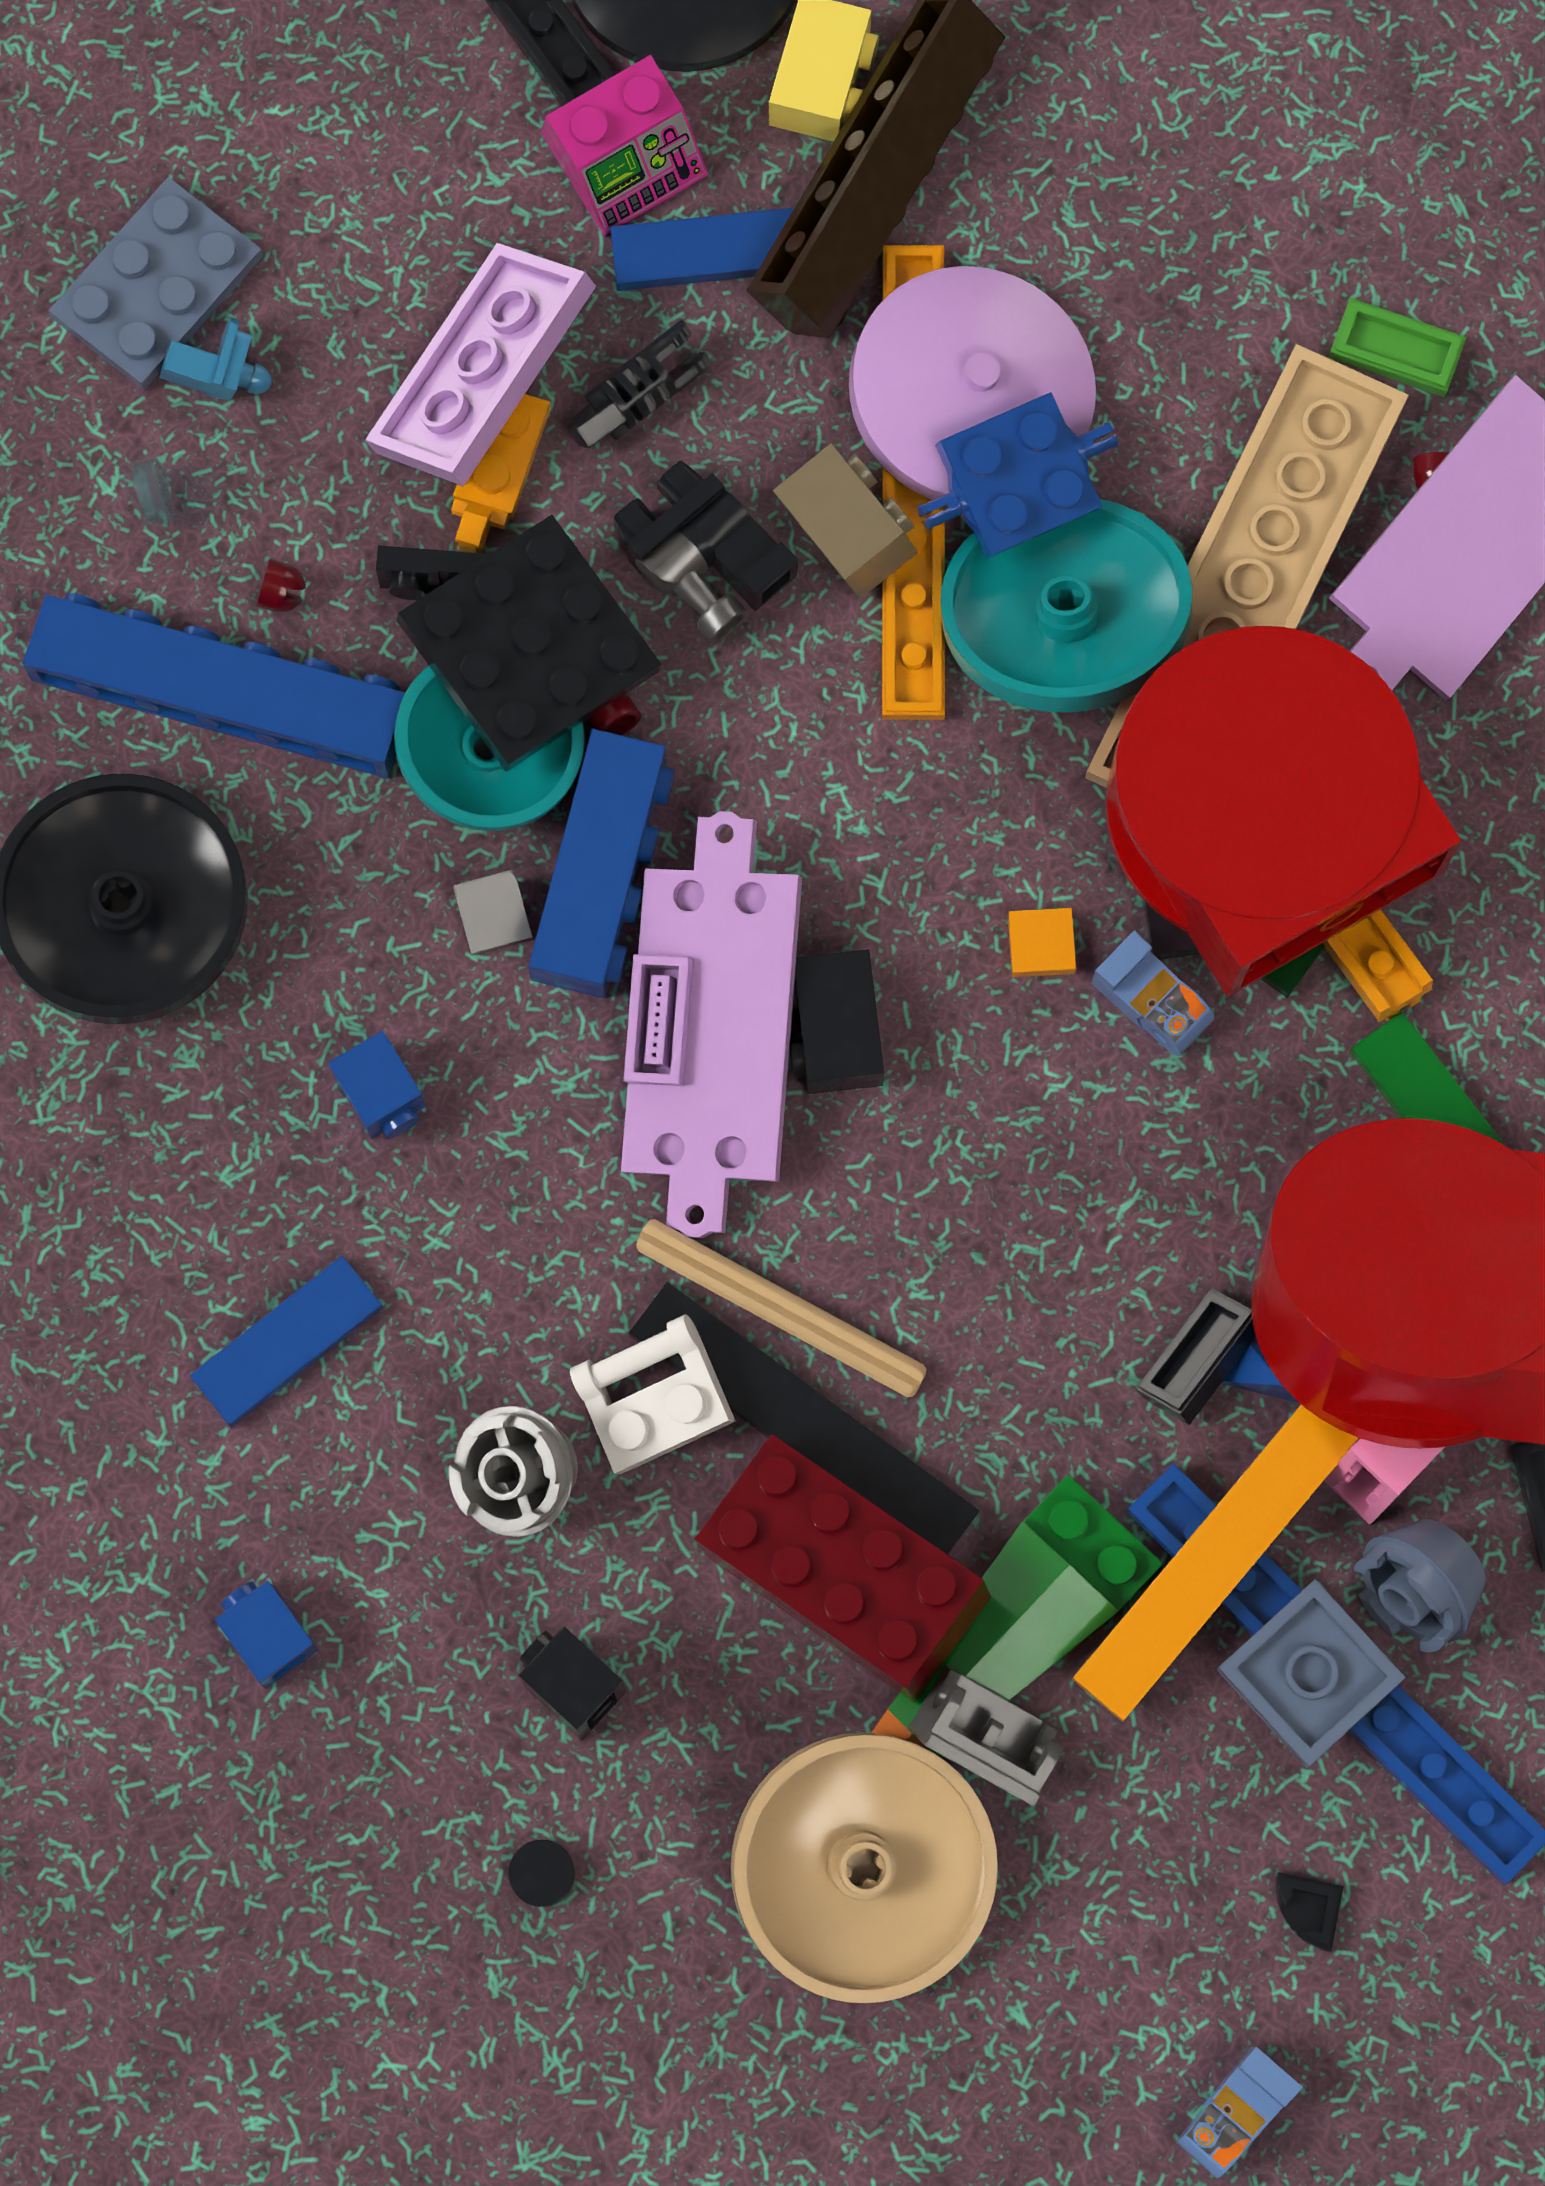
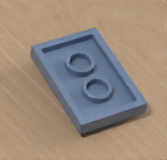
(155, 282)

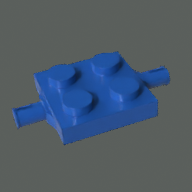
(1018, 475)

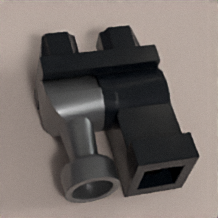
(700, 532)

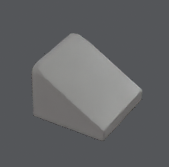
(492, 912)

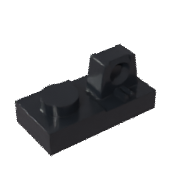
(415, 571)

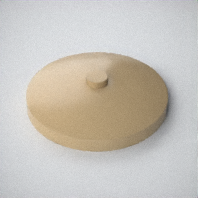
(864, 1867)

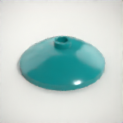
(448, 777)

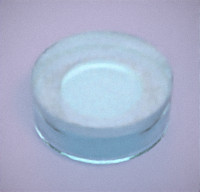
(153, 491)

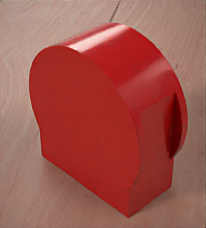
(1270, 798)
(1409, 1285)

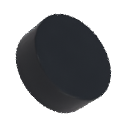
(541, 1873)

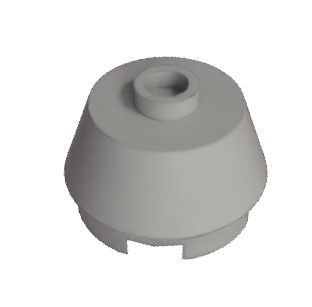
(513, 1471)

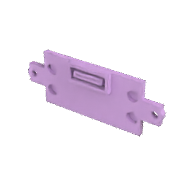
(1458, 552)
(711, 1024)

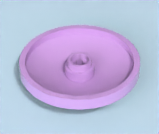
(956, 354)

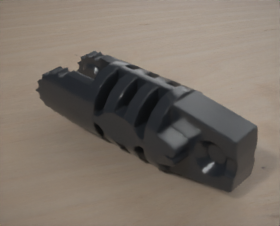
(636, 389)

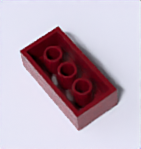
(843, 1567)

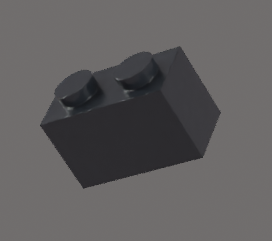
(836, 1023)
(570, 1680)

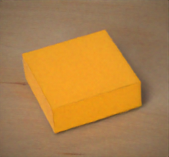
(1041, 942)

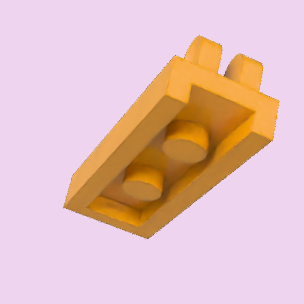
(1380, 966)

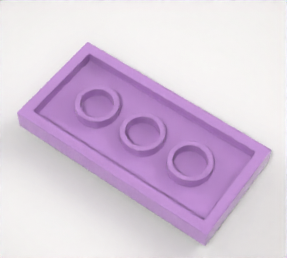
(480, 363)

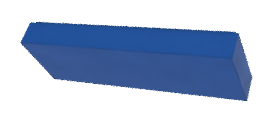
(694, 248)
(286, 1341)

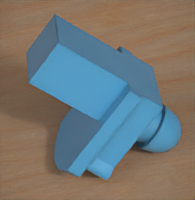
(219, 373)

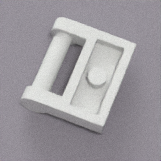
(661, 1414)

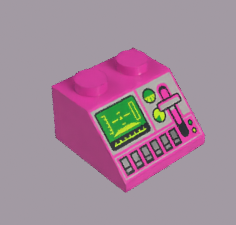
(625, 145)

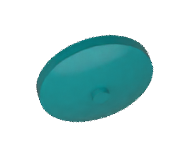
(1069, 613)

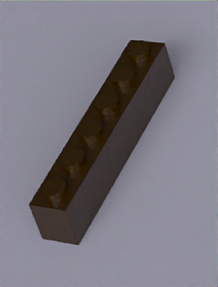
(875, 165)

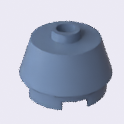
(1422, 1582)

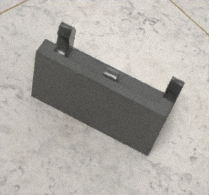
(987, 1735)

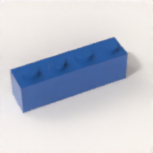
(599, 864)

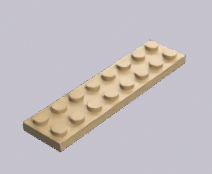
(1283, 506)

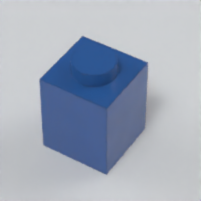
(378, 1087)
(264, 1632)

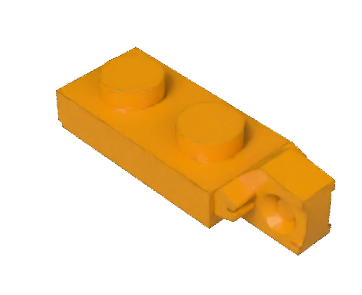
(499, 478)

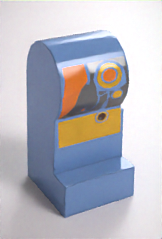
(1152, 995)
(1238, 2112)

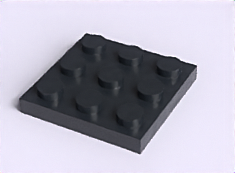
(528, 642)

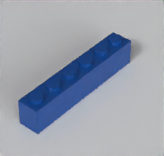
(215, 684)

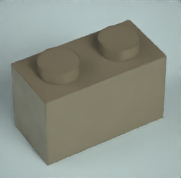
(846, 520)

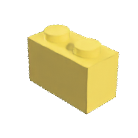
(821, 68)

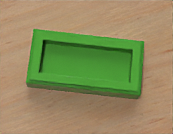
(1397, 347)

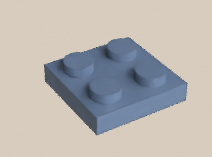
(1310, 1673)

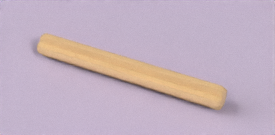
(781, 1308)

